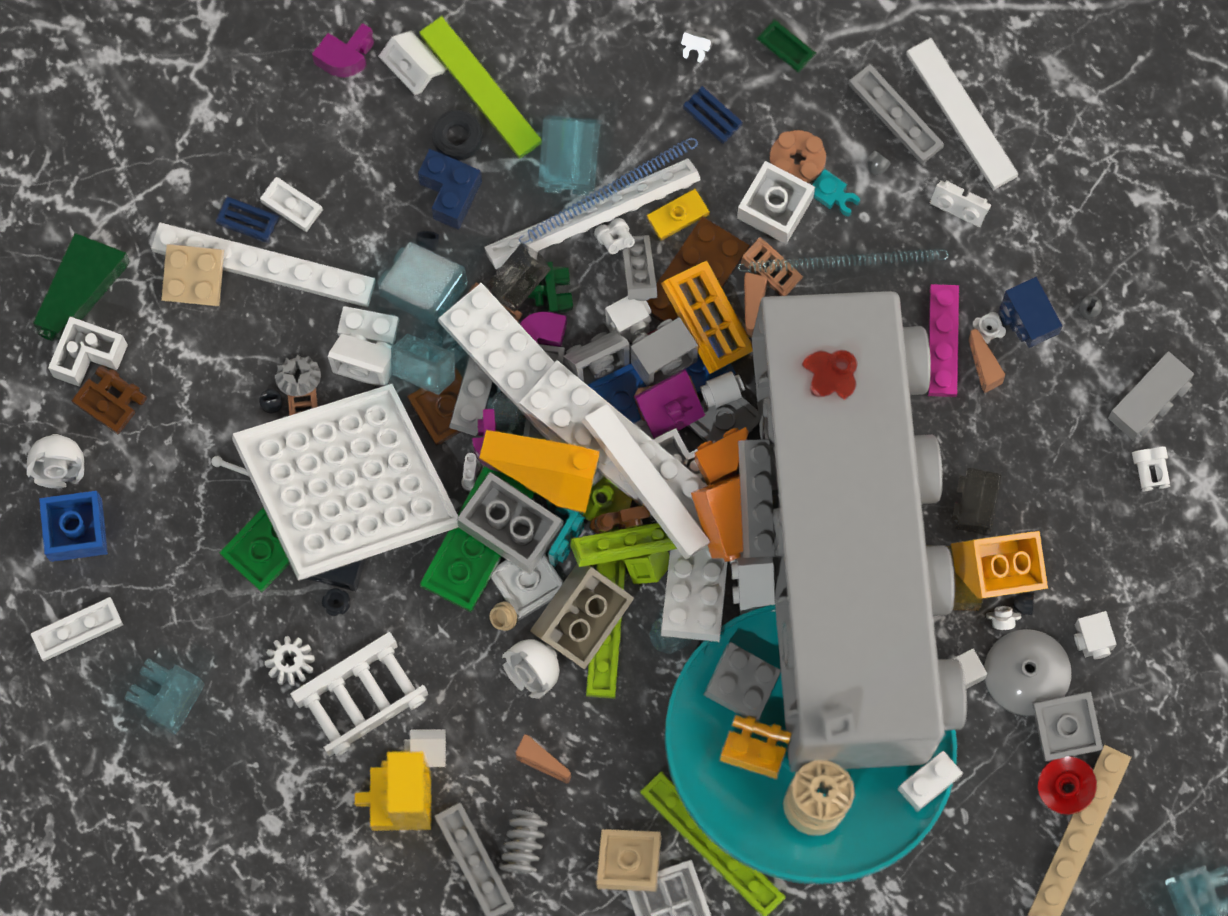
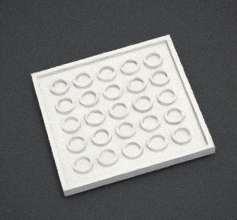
(345, 481)

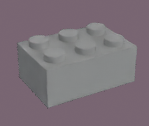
(510, 523)

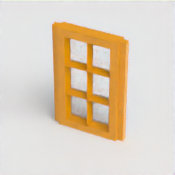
(708, 316)

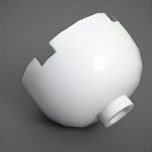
(55, 461)
(532, 666)

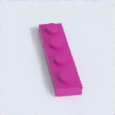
(943, 340)

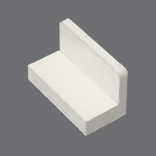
(411, 61)

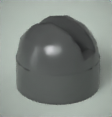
(877, 163)
(1085, 302)

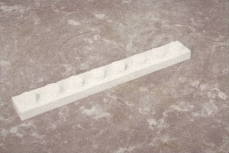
(628, 199)
(273, 266)

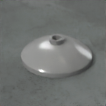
(1018, 689)

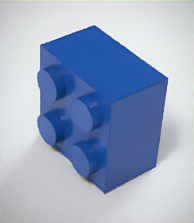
(73, 526)

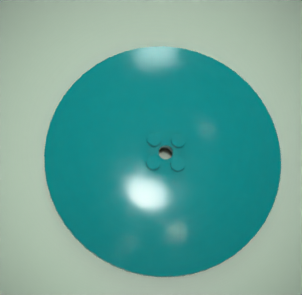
(746, 808)

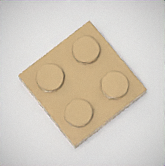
(192, 275)
(629, 860)

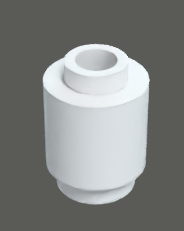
(722, 389)

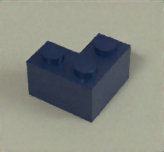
(454, 182)
(1029, 313)

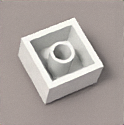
(775, 202)

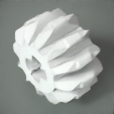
(278, 662)

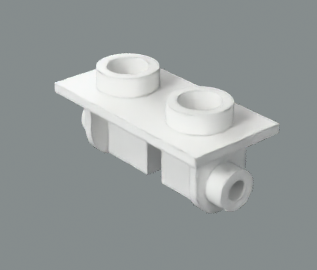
(969, 208)

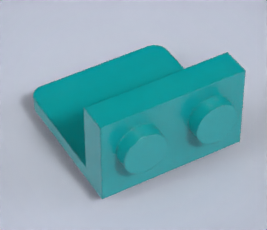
(572, 528)

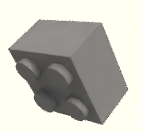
(663, 352)

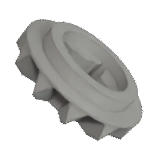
(308, 379)

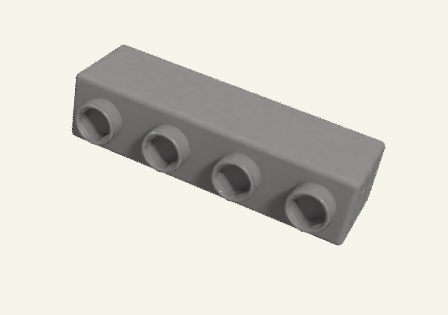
(850, 535)

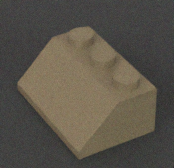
(582, 614)

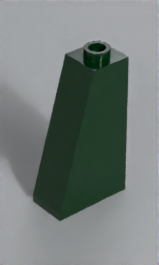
(78, 284)

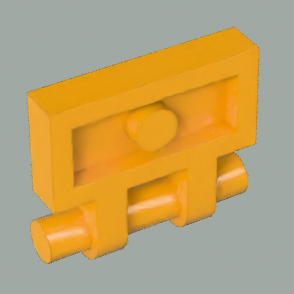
(752, 753)

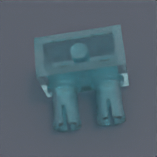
(425, 361)
(173, 701)
(1195, 893)

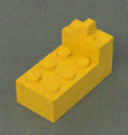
(399, 793)

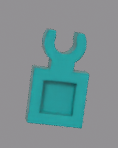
(830, 191)

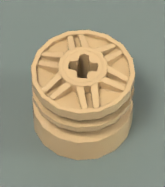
(810, 810)

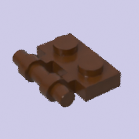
(105, 407)
(623, 518)

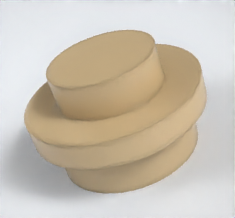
(503, 616)

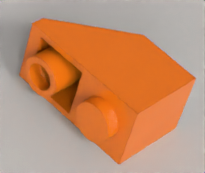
(720, 458)

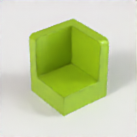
(648, 567)

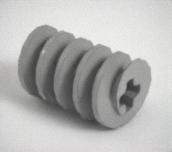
(523, 842)

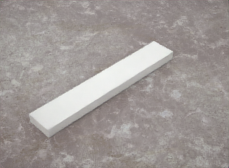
(962, 114)
(646, 481)

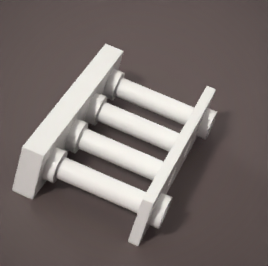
(359, 666)

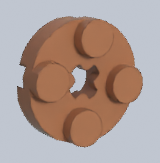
(799, 142)

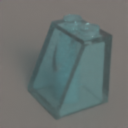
(569, 154)
(423, 283)

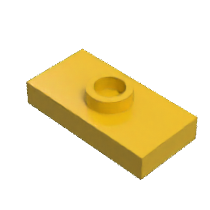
(677, 214)

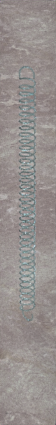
(807, 261)

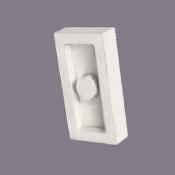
(291, 204)
(369, 325)
(930, 781)

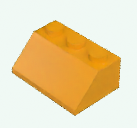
(1001, 564)

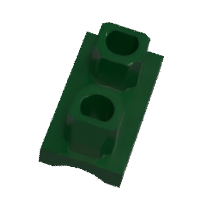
(556, 302)

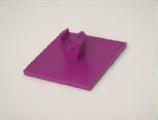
(670, 404)

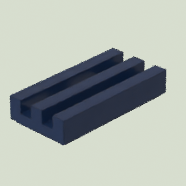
(696, 99)
(268, 228)

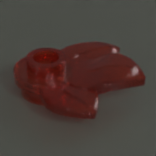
(828, 376)

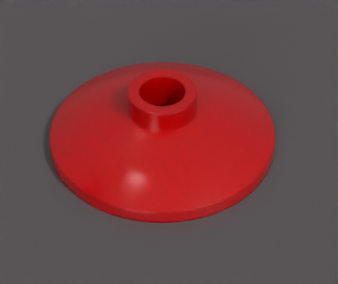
(1062, 772)

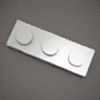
(76, 629)

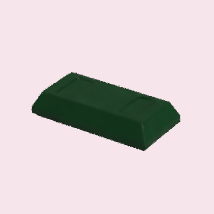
(786, 46)

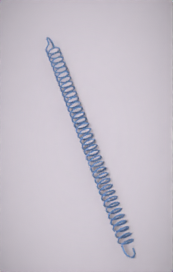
(609, 190)

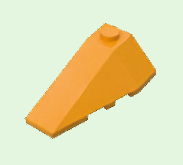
(549, 468)

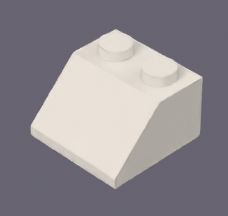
(361, 359)

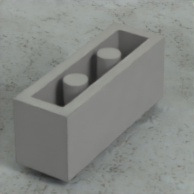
(1152, 397)

